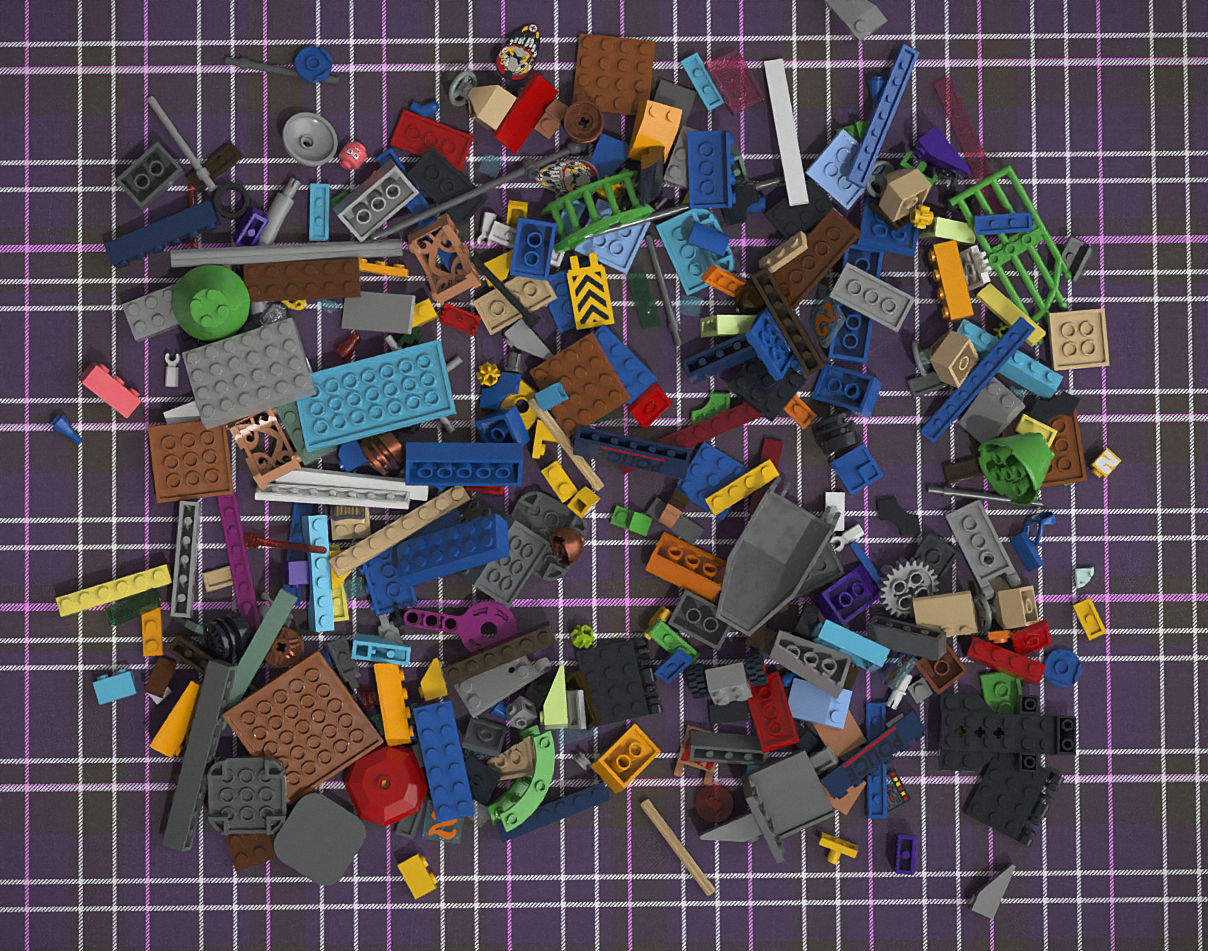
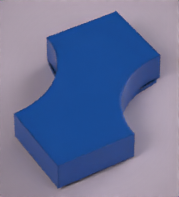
(494, 396)

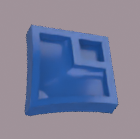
(856, 469)

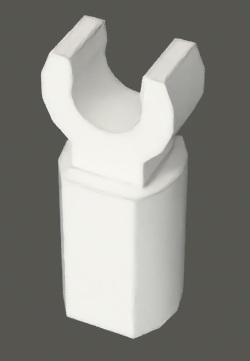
(487, 223)
(172, 371)
(848, 536)

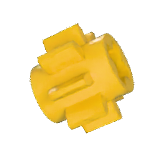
(921, 216)
(488, 374)

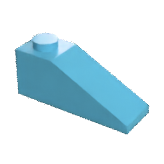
(380, 650)

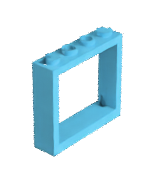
(863, 651)

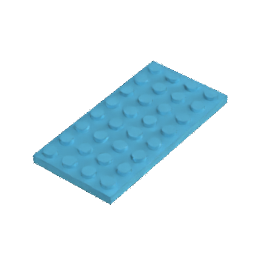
(376, 396)

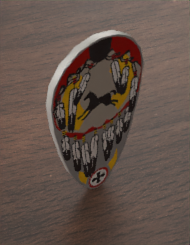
(567, 176)

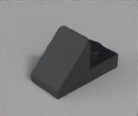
(539, 690)
(806, 739)

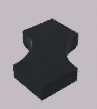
(745, 196)
(1062, 405)
(891, 511)

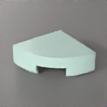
(1083, 576)

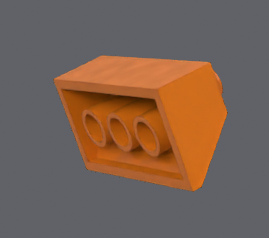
(687, 567)

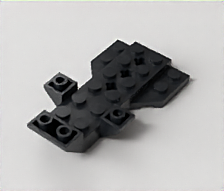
(1022, 733)

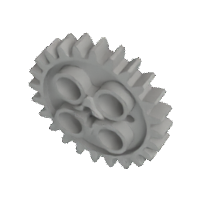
(908, 587)

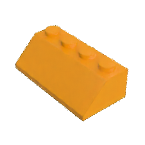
(392, 704)
(178, 724)

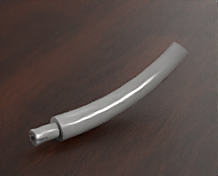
(276, 216)

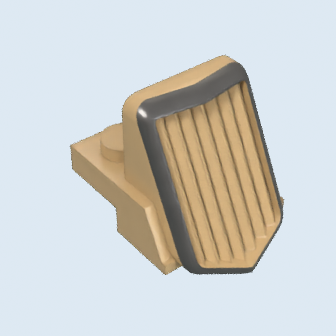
(350, 522)

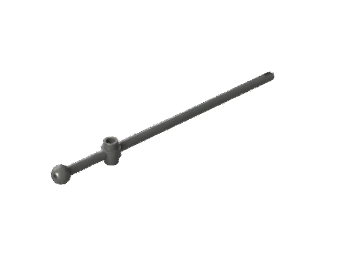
(530, 168)
(683, 207)

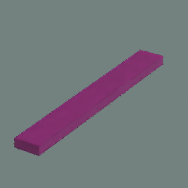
(239, 560)

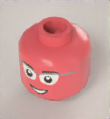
(352, 155)

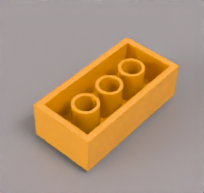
(951, 281)

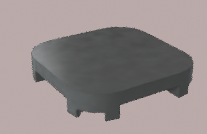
(542, 516)
(247, 795)
(319, 839)

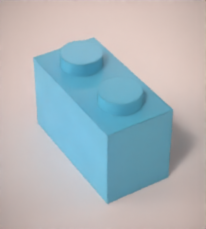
(115, 687)

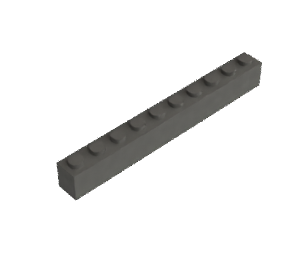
(199, 755)

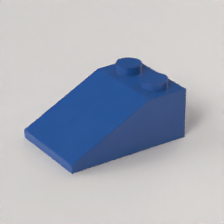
(533, 248)
(847, 390)

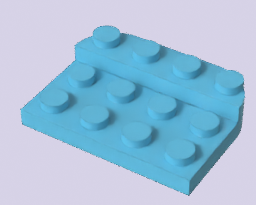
(688, 259)

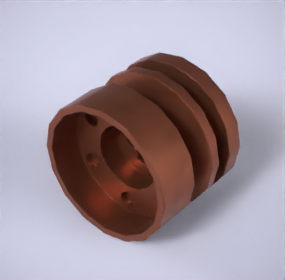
(589, 112)
(383, 451)
(293, 652)

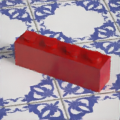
(1005, 661)

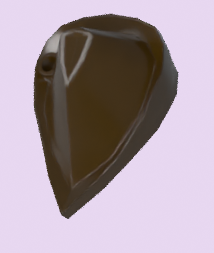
(749, 301)

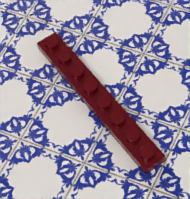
(707, 429)

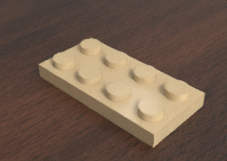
(500, 313)

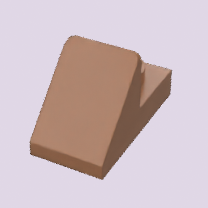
(551, 119)

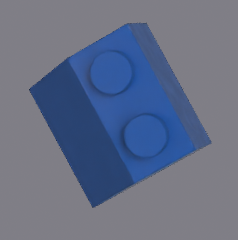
(503, 427)

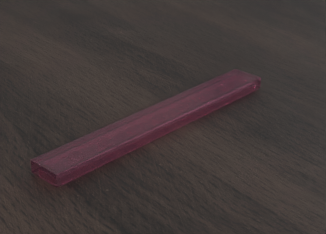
(967, 139)

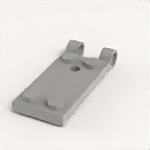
(977, 540)
(496, 684)

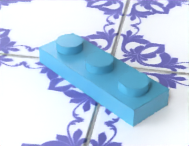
(702, 82)
(319, 212)

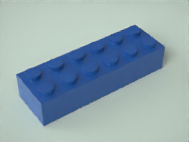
(853, 338)
(463, 464)
(452, 549)
(444, 761)

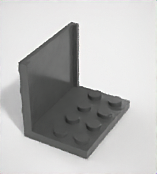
(506, 576)
(786, 798)

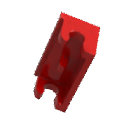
(460, 319)

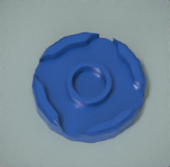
(313, 64)
(1062, 668)

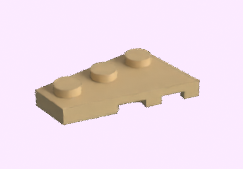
(517, 761)

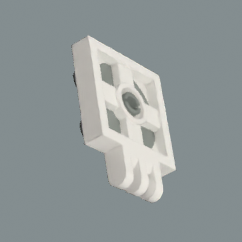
(975, 267)

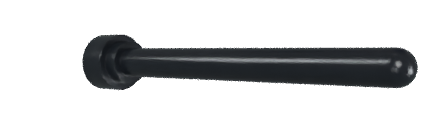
(529, 317)

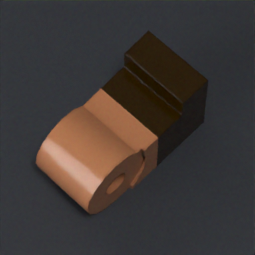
(674, 509)

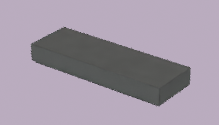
(683, 526)

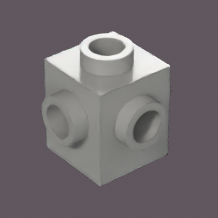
(521, 713)

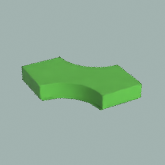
(717, 404)

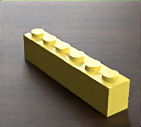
(114, 590)

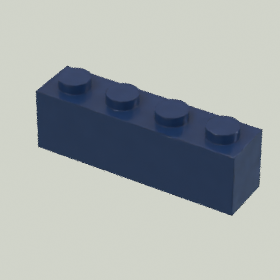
(718, 358)

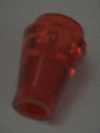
(347, 347)

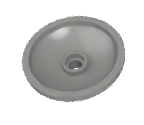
(313, 131)

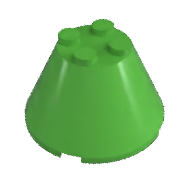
(211, 302)
(1016, 465)

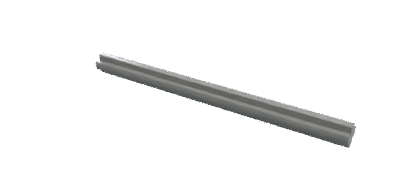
(286, 253)

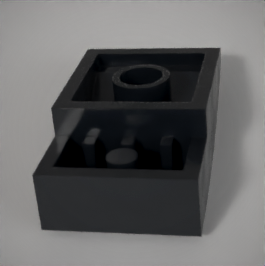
(651, 174)

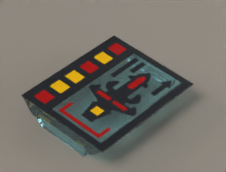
(896, 791)

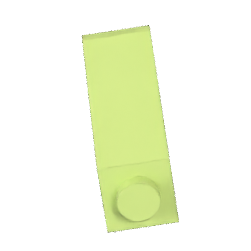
(948, 230)
(725, 325)

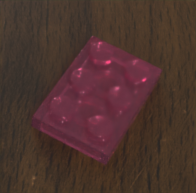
(734, 82)

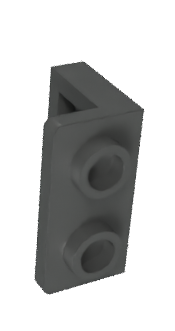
(1075, 256)

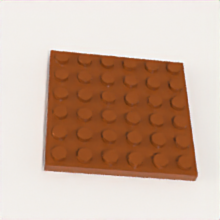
(305, 723)

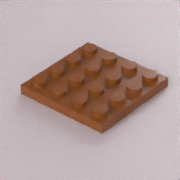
(613, 73)
(587, 380)
(190, 461)
(1068, 463)

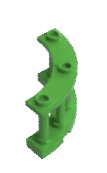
(597, 225)
(528, 791)

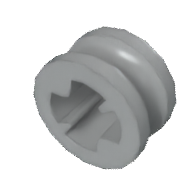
(582, 760)

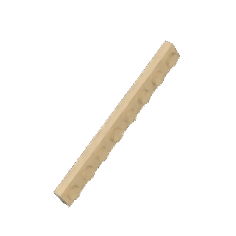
(399, 530)

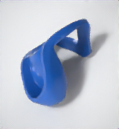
(1041, 518)

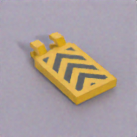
(589, 294)

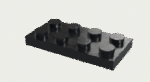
(443, 182)

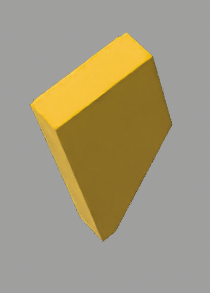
(663, 614)

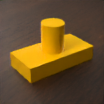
(837, 847)

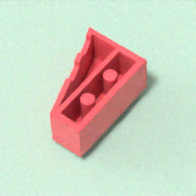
(110, 389)

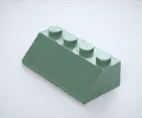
(290, 418)

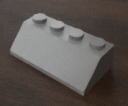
(375, 200)

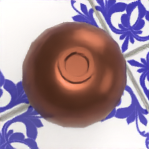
(567, 545)

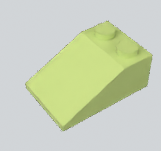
(555, 706)

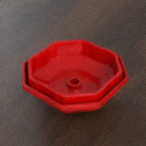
(405, 789)

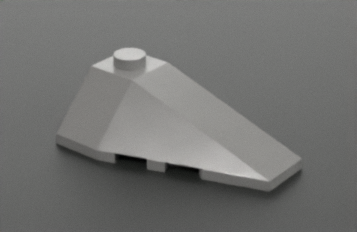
(857, 17)

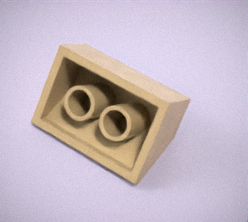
(947, 612)

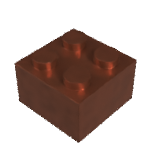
(943, 672)

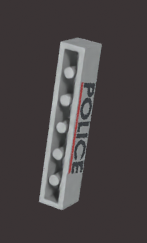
(186, 559)

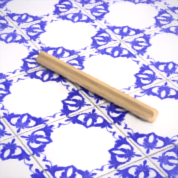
(567, 445)
(678, 848)

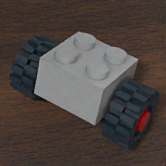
(729, 681)

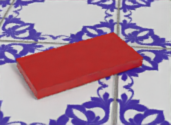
(525, 113)
(419, 134)
(772, 714)

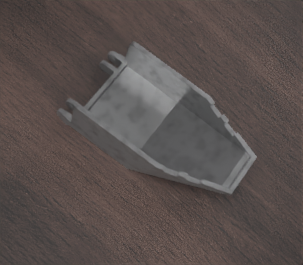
(771, 560)

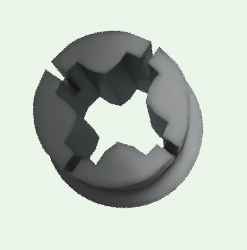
(514, 363)

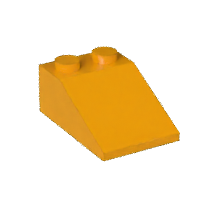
(653, 126)
(625, 758)

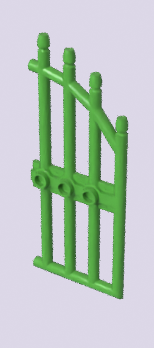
(1016, 244)

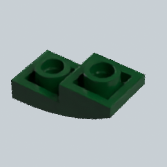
(410, 339)

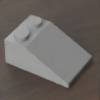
(991, 411)
(738, 829)

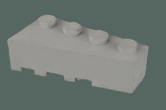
(812, 661)

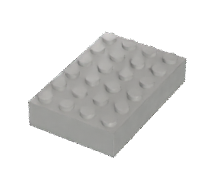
(249, 373)

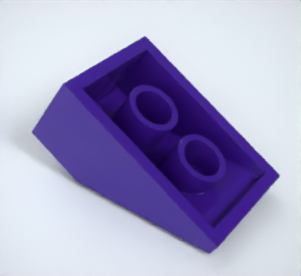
(937, 151)
(847, 596)

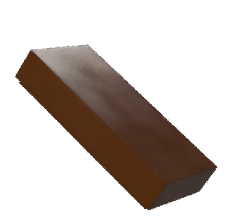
(160, 677)

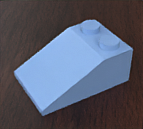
(816, 706)

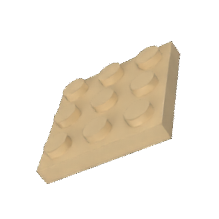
(1078, 339)

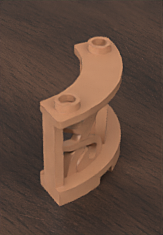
(468, 273)
(261, 472)

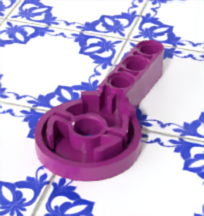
(469, 626)

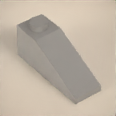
(526, 341)
(990, 895)

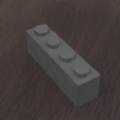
(907, 637)
(726, 748)

